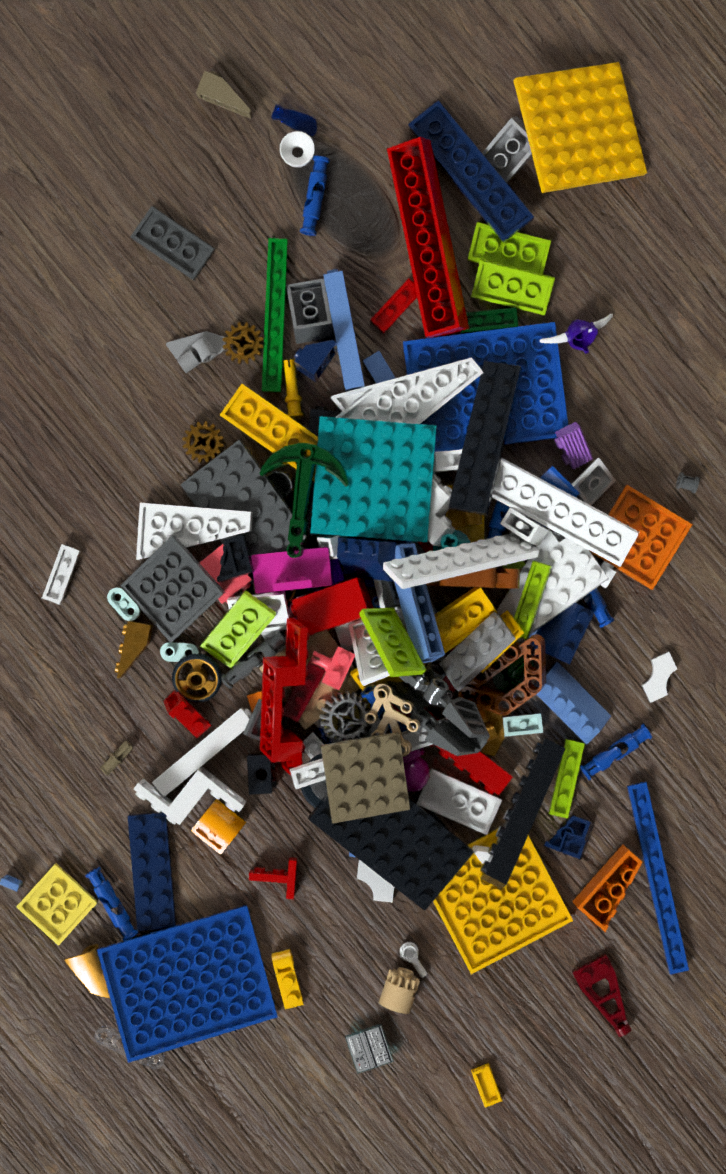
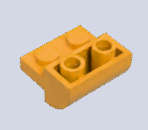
(218, 826)

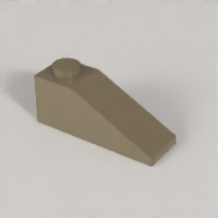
(217, 91)

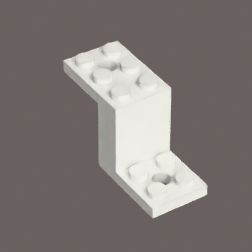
(189, 796)

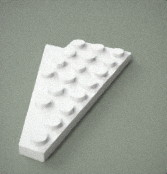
(408, 397)
(571, 578)

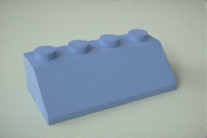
(572, 703)

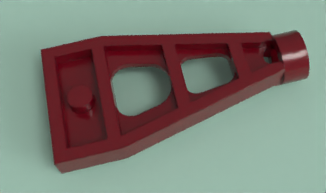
(594, 972)

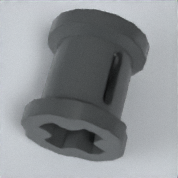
(687, 482)

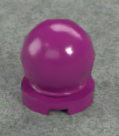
(416, 770)

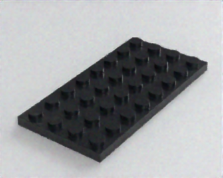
(401, 847)

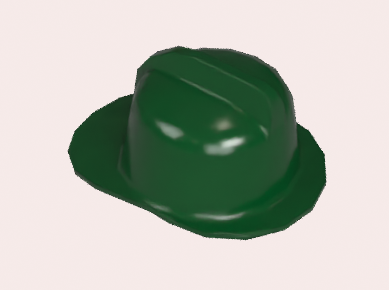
(511, 675)

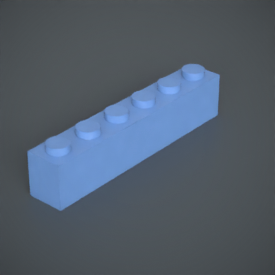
(419, 614)

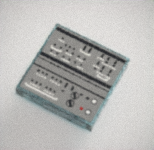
(369, 1048)

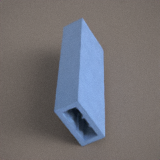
(343, 330)

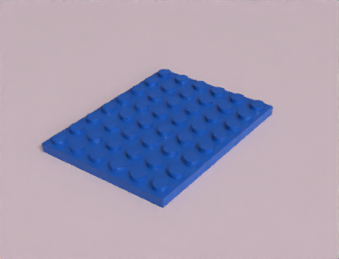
(540, 396)
(187, 983)

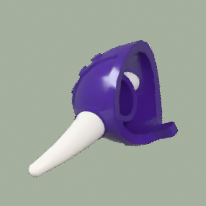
(579, 334)

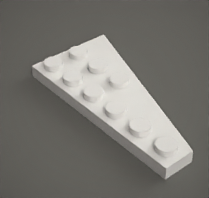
(188, 524)

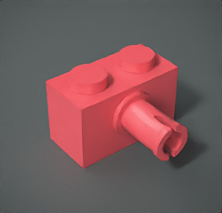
(335, 667)

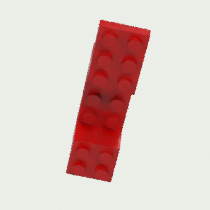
(279, 672)

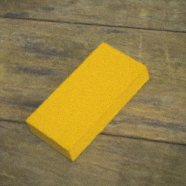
(486, 1085)

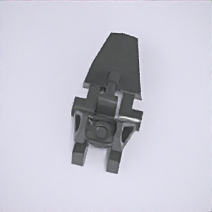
(461, 731)

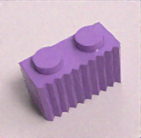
(573, 445)

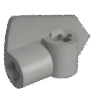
(196, 349)

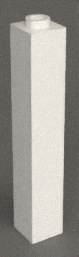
(202, 752)

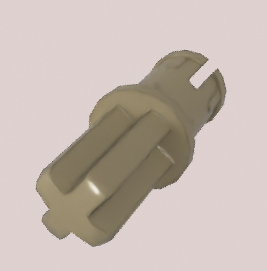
(116, 758)

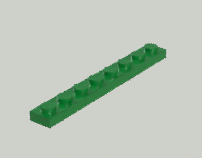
(274, 315)

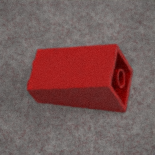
(332, 606)

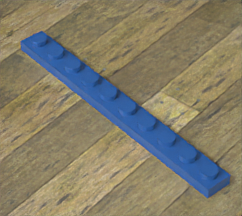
(657, 878)

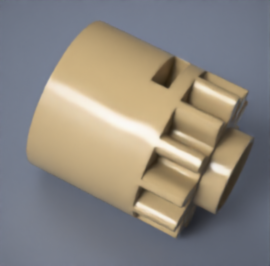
(399, 990)

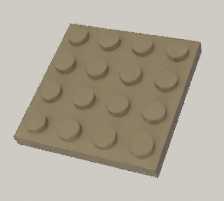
(365, 777)

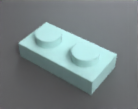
(522, 724)

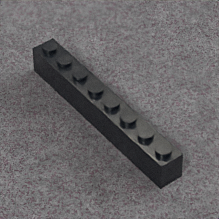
(522, 813)

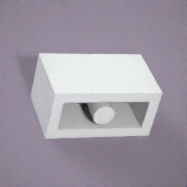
(524, 527)

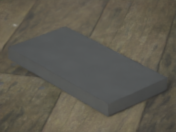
(172, 243)

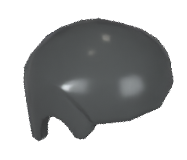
(282, 481)

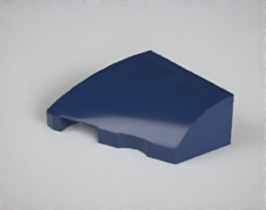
(572, 837)

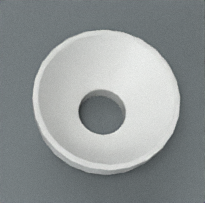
(294, 140)

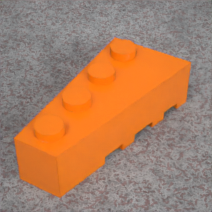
(608, 887)

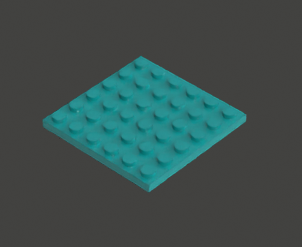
(387, 477)

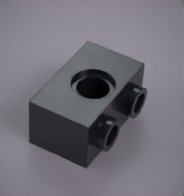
(256, 784)

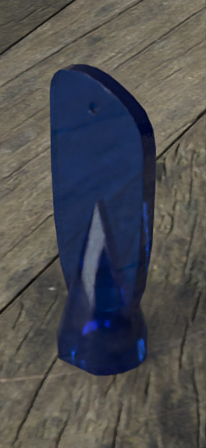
(295, 120)

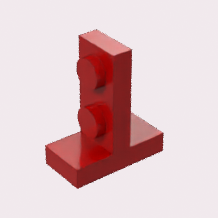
(186, 714)
(278, 876)

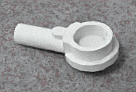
(409, 952)

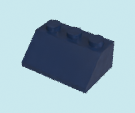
(315, 358)
(365, 557)
(565, 632)

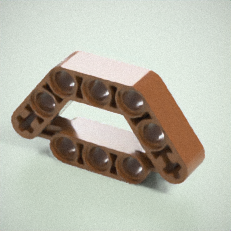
(485, 579)
(526, 686)

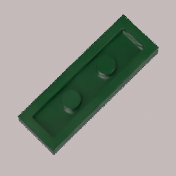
(491, 320)

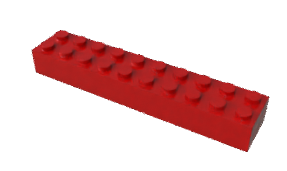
(427, 237)

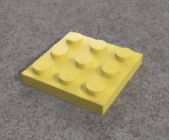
(57, 904)

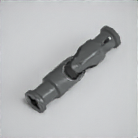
(244, 667)

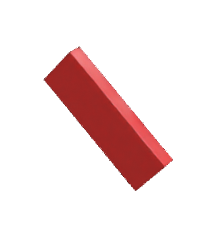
(395, 306)

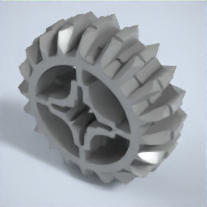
(348, 710)

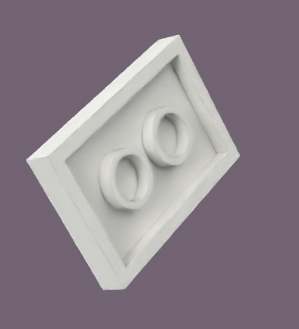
(275, 601)

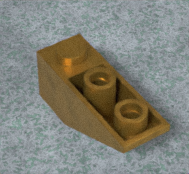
(135, 642)

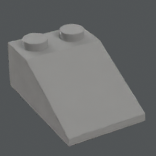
(509, 149)

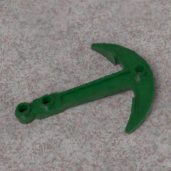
(303, 483)

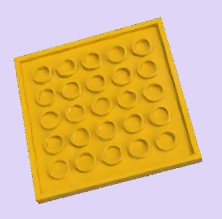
(580, 127)
(497, 921)

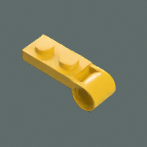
(287, 979)

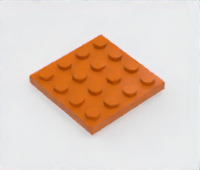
(658, 537)

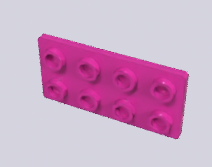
(281, 572)

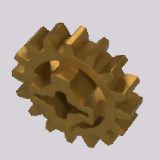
(234, 341)
(195, 447)

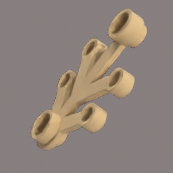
(392, 716)

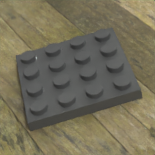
(172, 588)

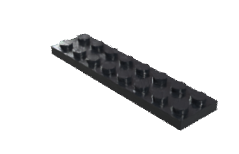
(485, 438)

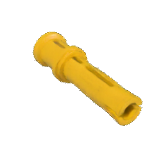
(293, 399)

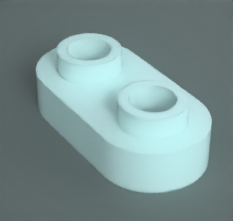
(123, 604)
(178, 650)

